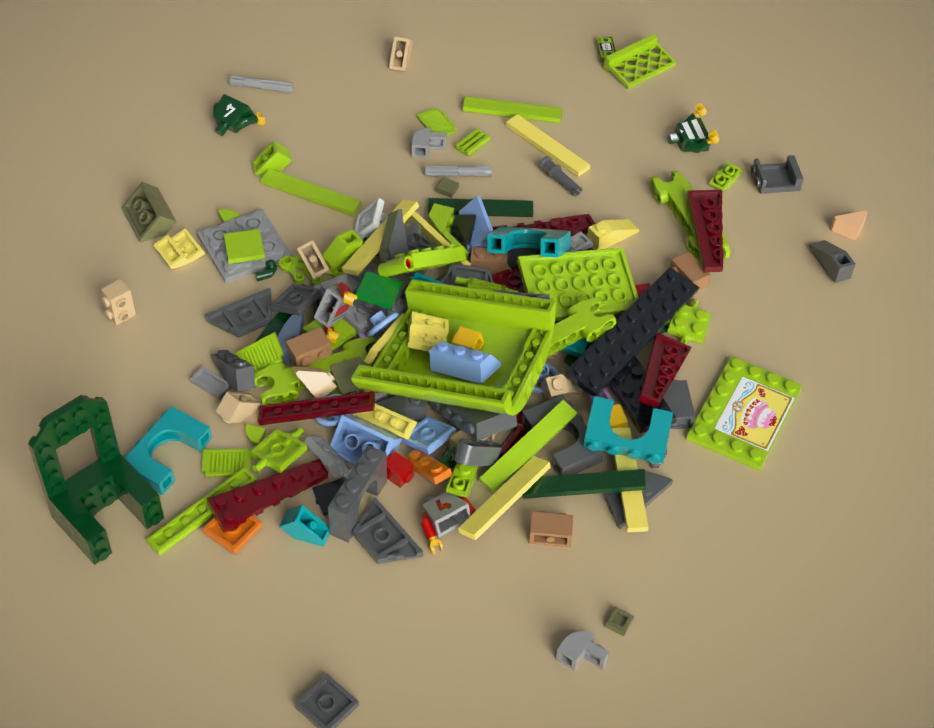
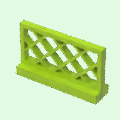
(632, 53)

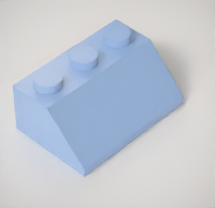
(482, 224)
(462, 362)
(356, 434)

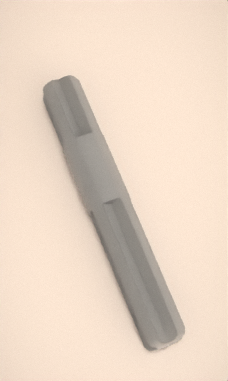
(260, 83)
(458, 171)

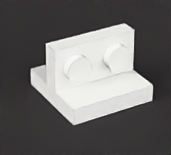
(370, 219)

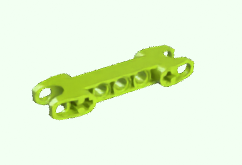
(675, 196)
(580, 324)
(287, 385)

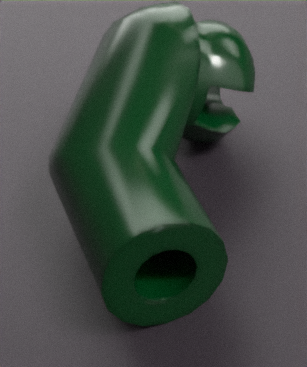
(268, 272)

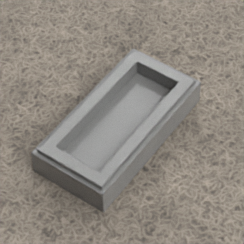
(210, 382)

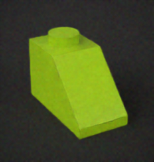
(274, 157)

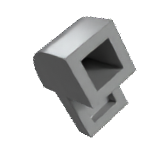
(425, 140)
(580, 646)

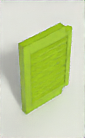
(437, 121)
(262, 352)
(225, 461)

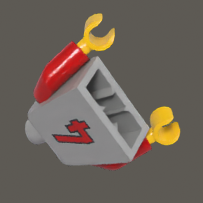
(334, 307)
(443, 515)

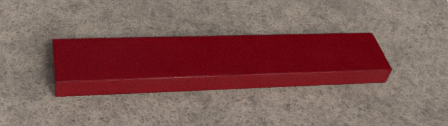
(317, 408)

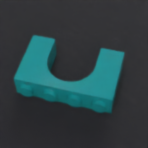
(551, 242)
(171, 426)
(648, 447)

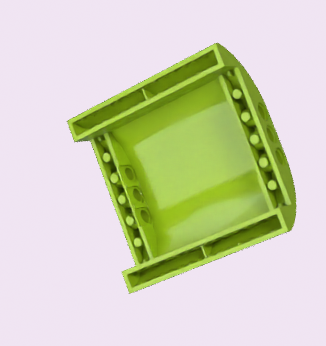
(514, 332)

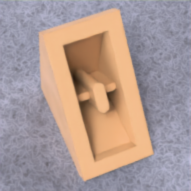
(849, 224)

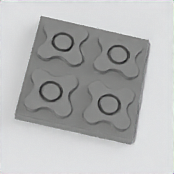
(214, 244)
(356, 317)

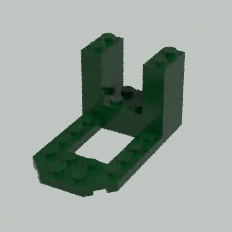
(96, 486)

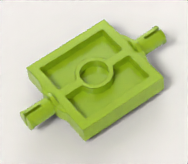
(481, 284)
(690, 323)
(278, 450)

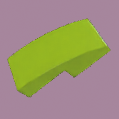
(726, 177)

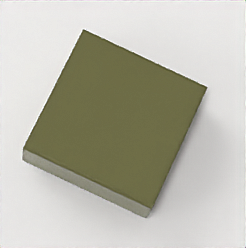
(447, 187)
(619, 621)

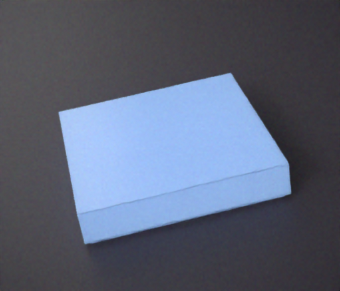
(429, 435)

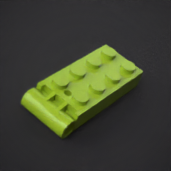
(422, 260)

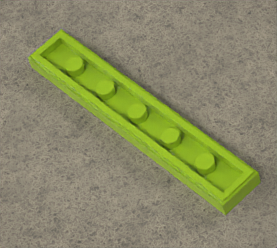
(510, 109)
(311, 192)
(527, 446)
(194, 515)

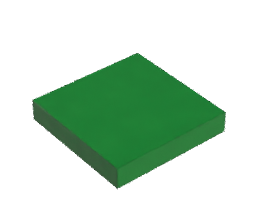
(378, 290)

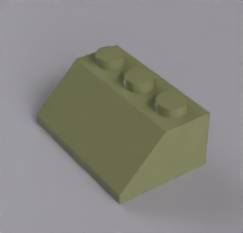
(148, 213)

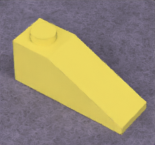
(610, 232)

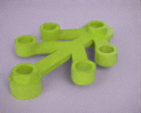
(291, 264)

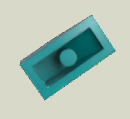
(305, 526)

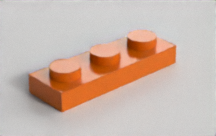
(429, 467)

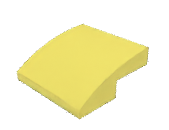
(179, 249)
(426, 331)

